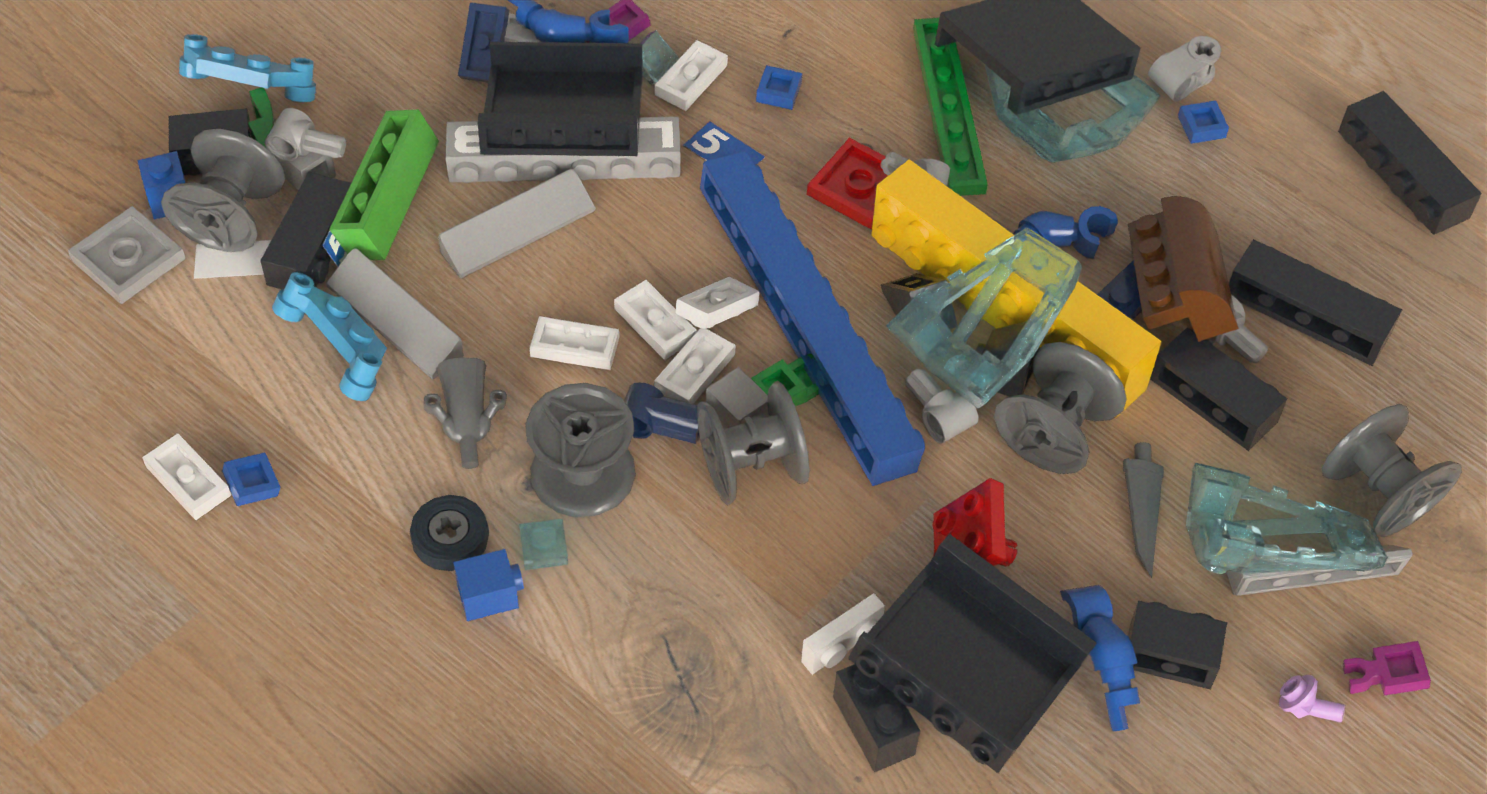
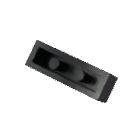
(303, 231)
(1218, 388)

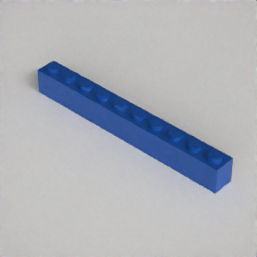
(812, 319)

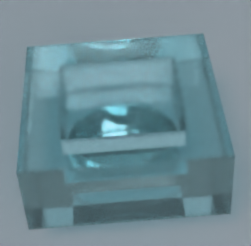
(657, 57)
(543, 544)

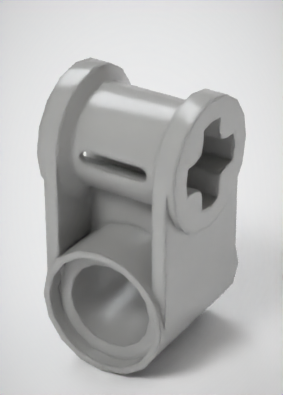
(1186, 67)

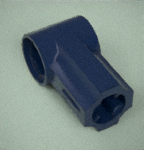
(660, 414)

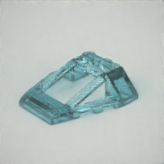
(1080, 138)
(948, 355)
(1239, 544)

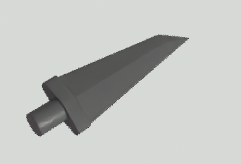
(1144, 493)

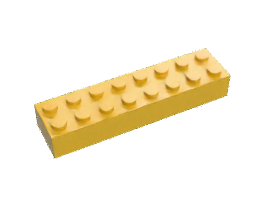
(946, 233)

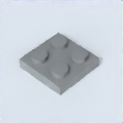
(126, 254)

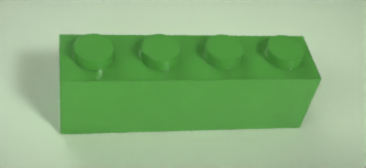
(385, 184)

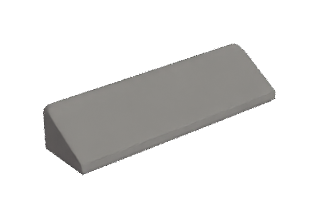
(515, 223)
(394, 313)
(1273, 581)

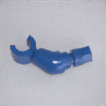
(567, 28)
(1062, 229)
(1112, 653)

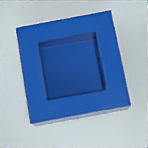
(779, 87)
(1203, 122)
(251, 479)

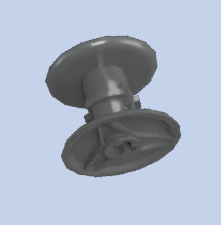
(215, 207)
(1073, 388)
(753, 442)
(581, 449)
(1390, 470)

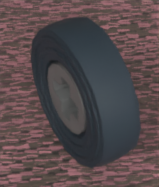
(437, 548)

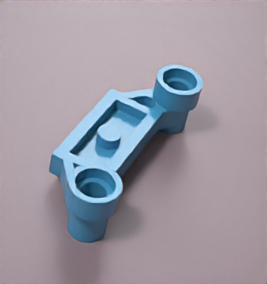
(255, 69)
(341, 327)

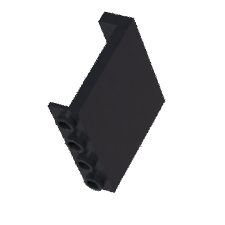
(1042, 48)
(562, 99)
(972, 653)

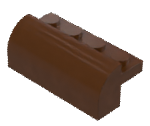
(1182, 269)

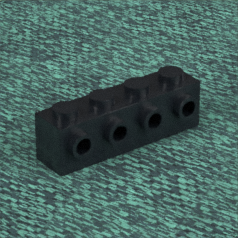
(1409, 162)
(1313, 302)

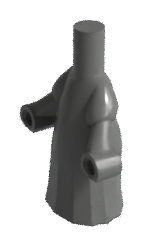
(464, 398)

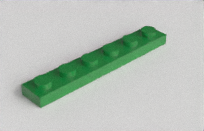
(950, 110)

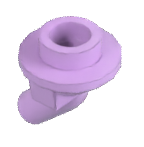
(1299, 698)

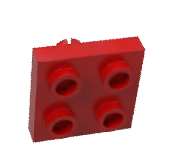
(978, 523)

